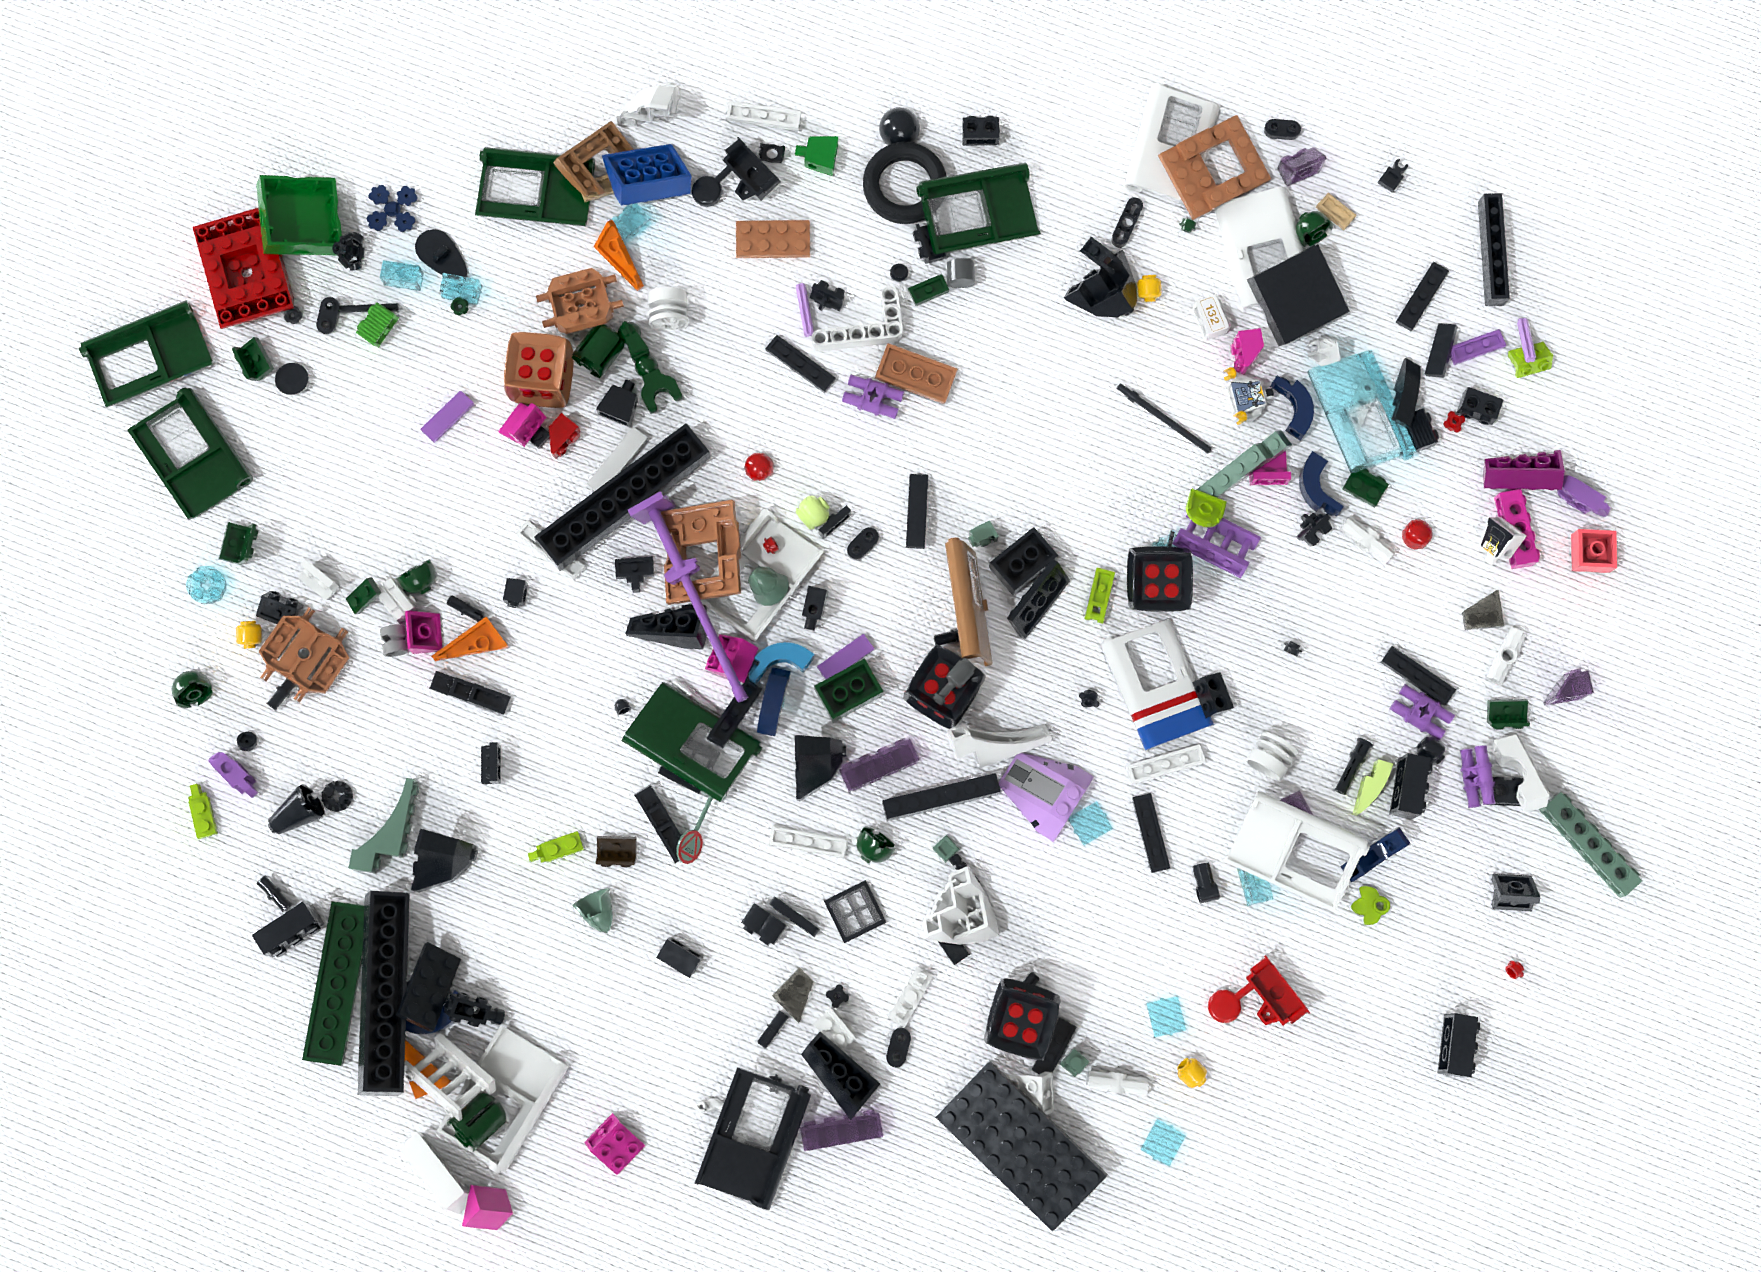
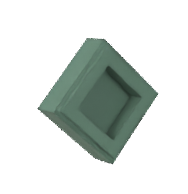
(945, 848)

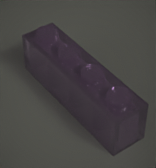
(878, 766)
(841, 1131)

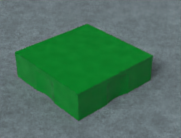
(298, 215)

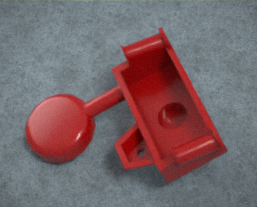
(1274, 990)

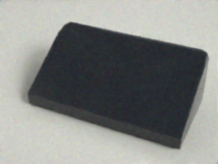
(954, 952)

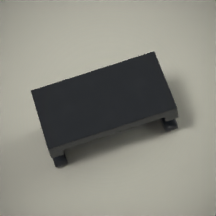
(679, 957)

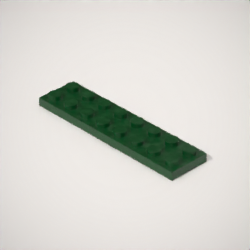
(336, 985)

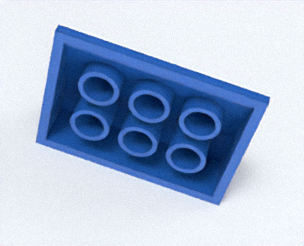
(647, 174)

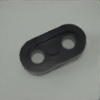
(1283, 131)
(330, 316)
(864, 544)
(898, 1047)

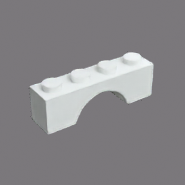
(1511, 753)

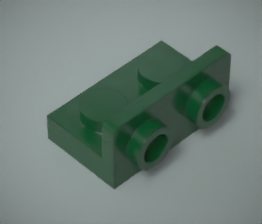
(1366, 486)

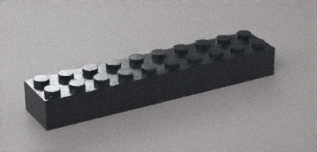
(609, 505)
(382, 991)

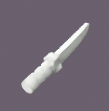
(690, 692)

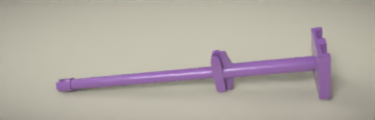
(681, 571)

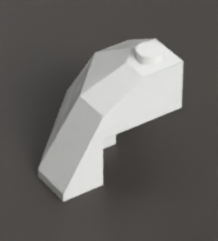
(652, 101)
(961, 912)

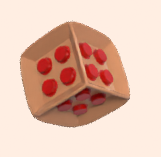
(538, 369)

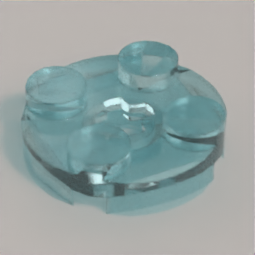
(199, 577)

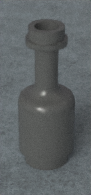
(956, 678)

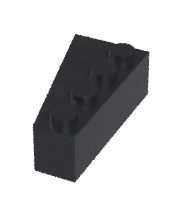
(840, 1074)

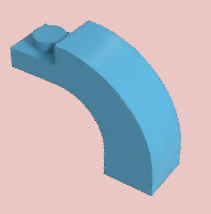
(780, 653)

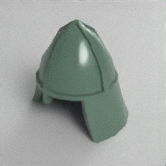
(768, 586)
(596, 910)

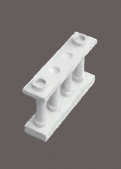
(455, 1058)

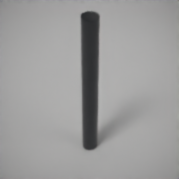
(365, 307)

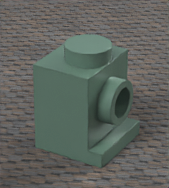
(983, 535)
(1074, 1062)

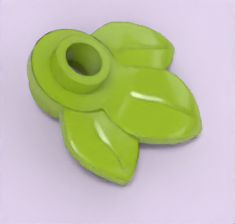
(1368, 905)

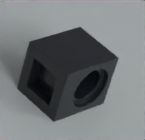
(515, 592)

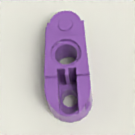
(1583, 497)
(233, 773)

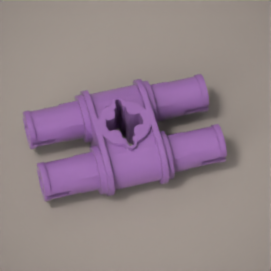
(869, 387)
(1431, 709)
(1477, 776)

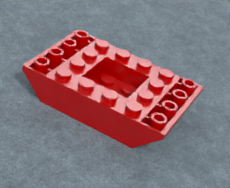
(226, 251)

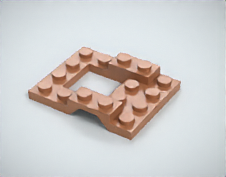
(1194, 180)
(700, 526)

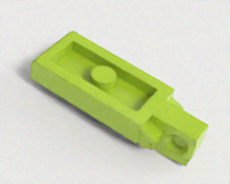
(201, 812)
(557, 848)

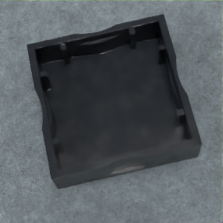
(1298, 295)

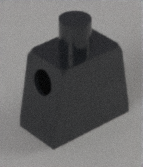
(619, 404)
(814, 597)

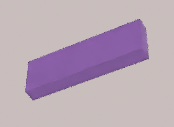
(1477, 347)
(447, 416)
(846, 657)

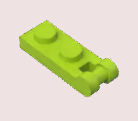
(1099, 594)

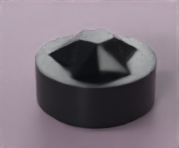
(246, 741)

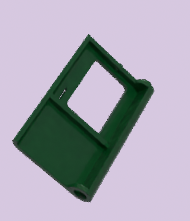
(173, 340)

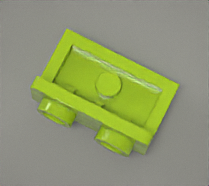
(1542, 361)

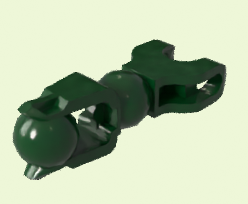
(647, 367)

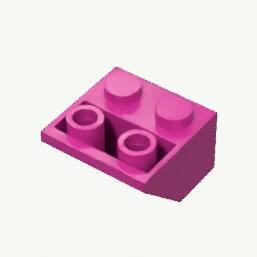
(1246, 349)
(739, 653)

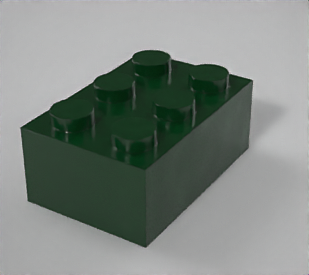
(848, 690)

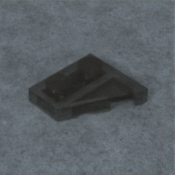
(1484, 614)
(794, 993)

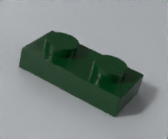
(928, 290)
(363, 595)

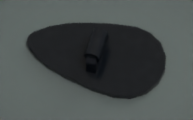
(440, 253)

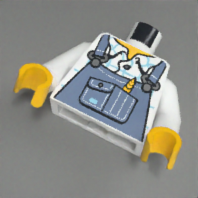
(1246, 396)

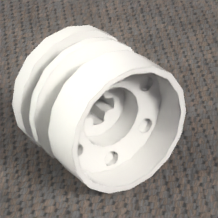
(668, 308)
(1272, 754)

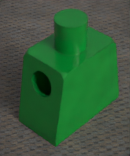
(819, 153)

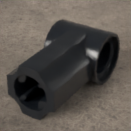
(1206, 887)

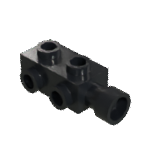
(466, 1012)

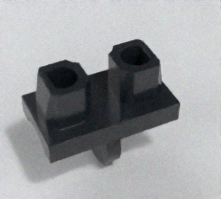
(826, 297)
(1311, 525)

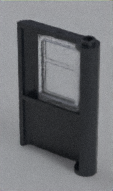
(759, 1138)

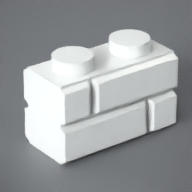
(396, 600)

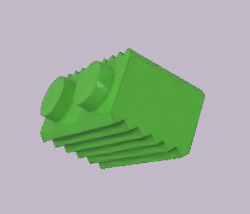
(377, 324)

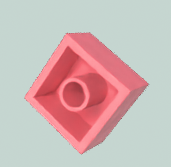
(1594, 550)

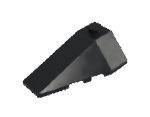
(672, 627)

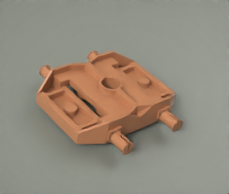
(567, 314)
(298, 669)

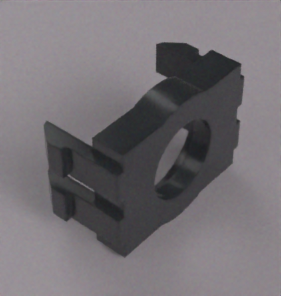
(764, 148)

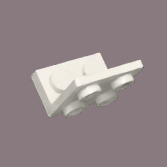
(834, 1029)
(1037, 1088)

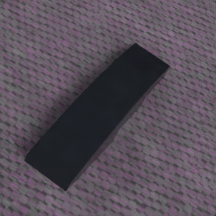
(1407, 393)
(917, 511)
(469, 692)
(659, 819)

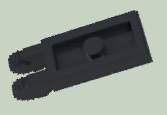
(1099, 254)

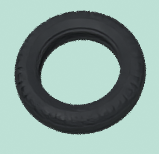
(880, 161)

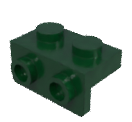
(253, 360)
(1507, 713)

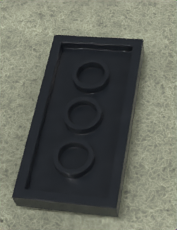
(1038, 599)
(428, 987)

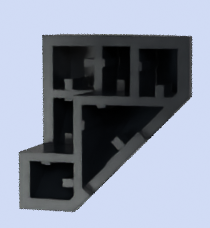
(1106, 293)
(816, 763)
(440, 860)

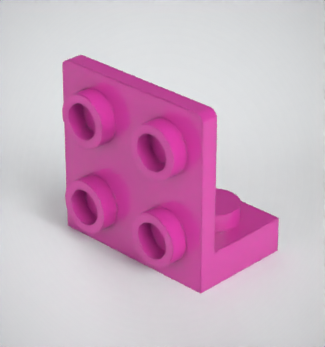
(522, 423)
(1272, 473)
(614, 1144)

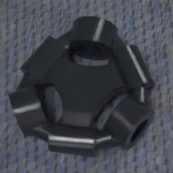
(349, 250)

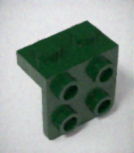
(237, 543)

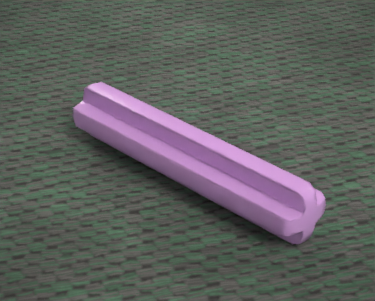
(804, 309)
(1526, 340)

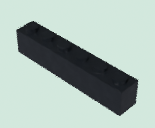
(1493, 249)
(941, 797)

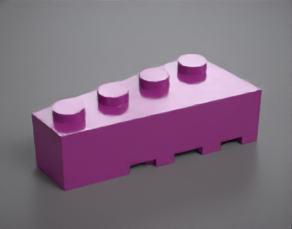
(1525, 472)

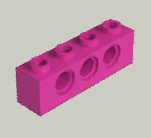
(1523, 519)

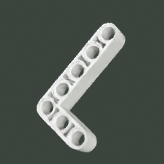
(865, 329)

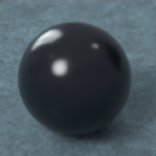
(899, 126)

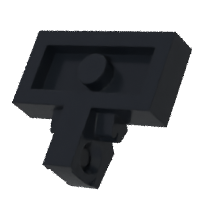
(634, 570)

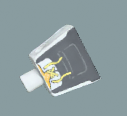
(1500, 539)

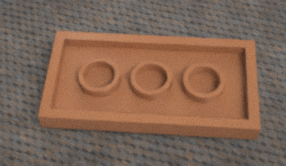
(773, 239)
(916, 373)

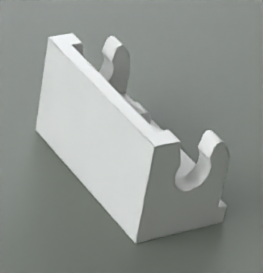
(1326, 352)

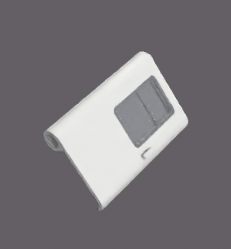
(1166, 121)
(1260, 232)

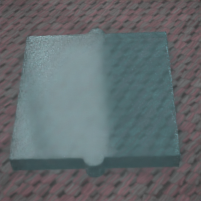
(1090, 823)
(1166, 1016)
(1163, 1142)

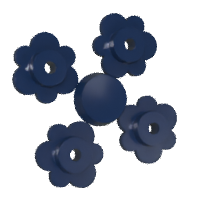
(392, 208)

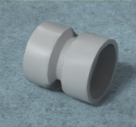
(394, 641)

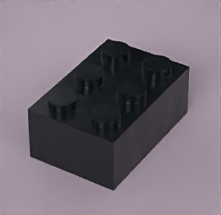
(1022, 561)
(1410, 786)
(288, 930)
(1458, 1045)

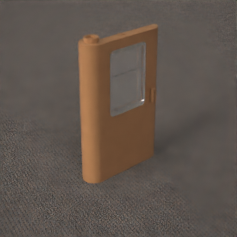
(968, 601)

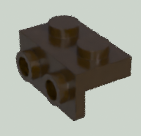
(616, 851)

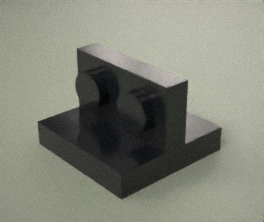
(1514, 892)

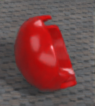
(759, 466)
(1417, 534)

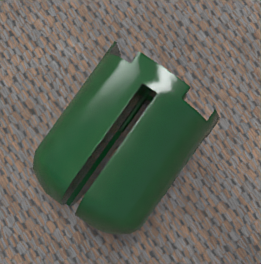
(598, 350)
(479, 1120)

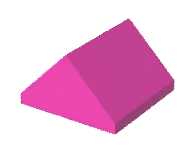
(423, 632)
(486, 1208)

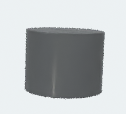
(960, 273)

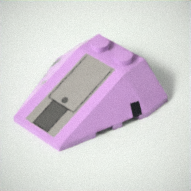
(1044, 791)

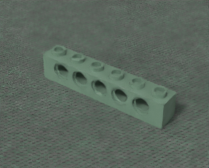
(1593, 856)

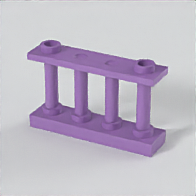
(1218, 555)

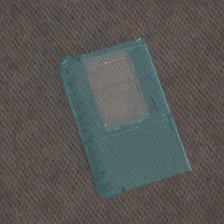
(1361, 411)

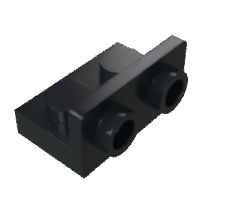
(925, 251)
(274, 607)
(491, 763)

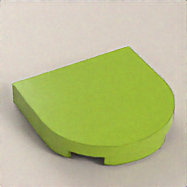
(1204, 508)

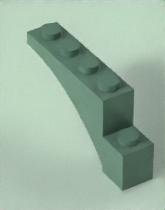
(1246, 464)
(391, 837)

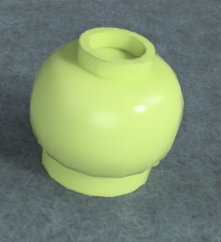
(813, 511)

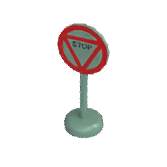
(691, 841)

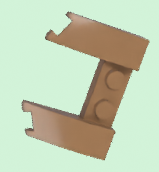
(572, 161)

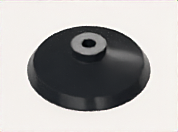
(291, 378)

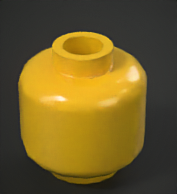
(1149, 288)
(248, 634)
(1192, 1072)

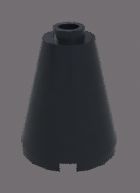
(296, 811)

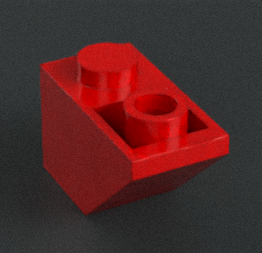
(562, 433)

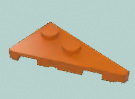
(614, 251)
(476, 640)
(414, 1056)

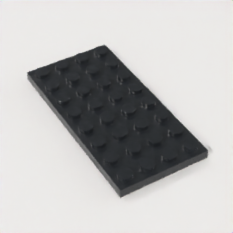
(1021, 1146)

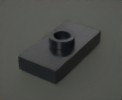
(834, 521)

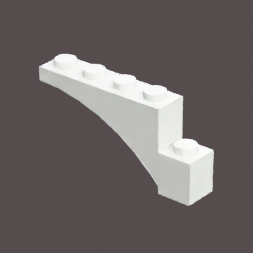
(995, 746)

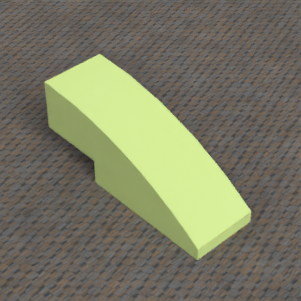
(1372, 785)

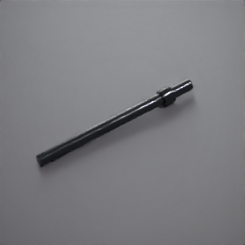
(1133, 396)

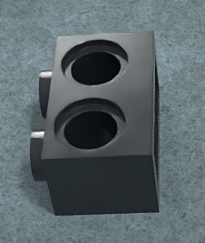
(981, 136)
(1480, 401)
(1213, 695)
(1508, 795)

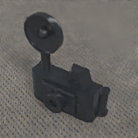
(751, 171)

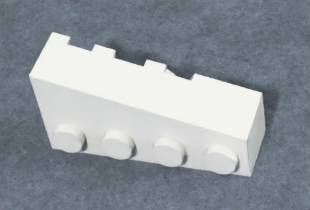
(435, 1173)

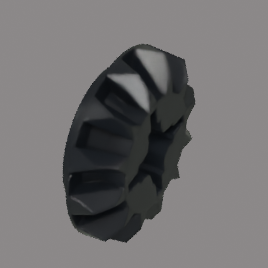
(344, 800)

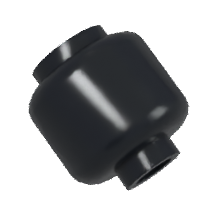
(1431, 748)

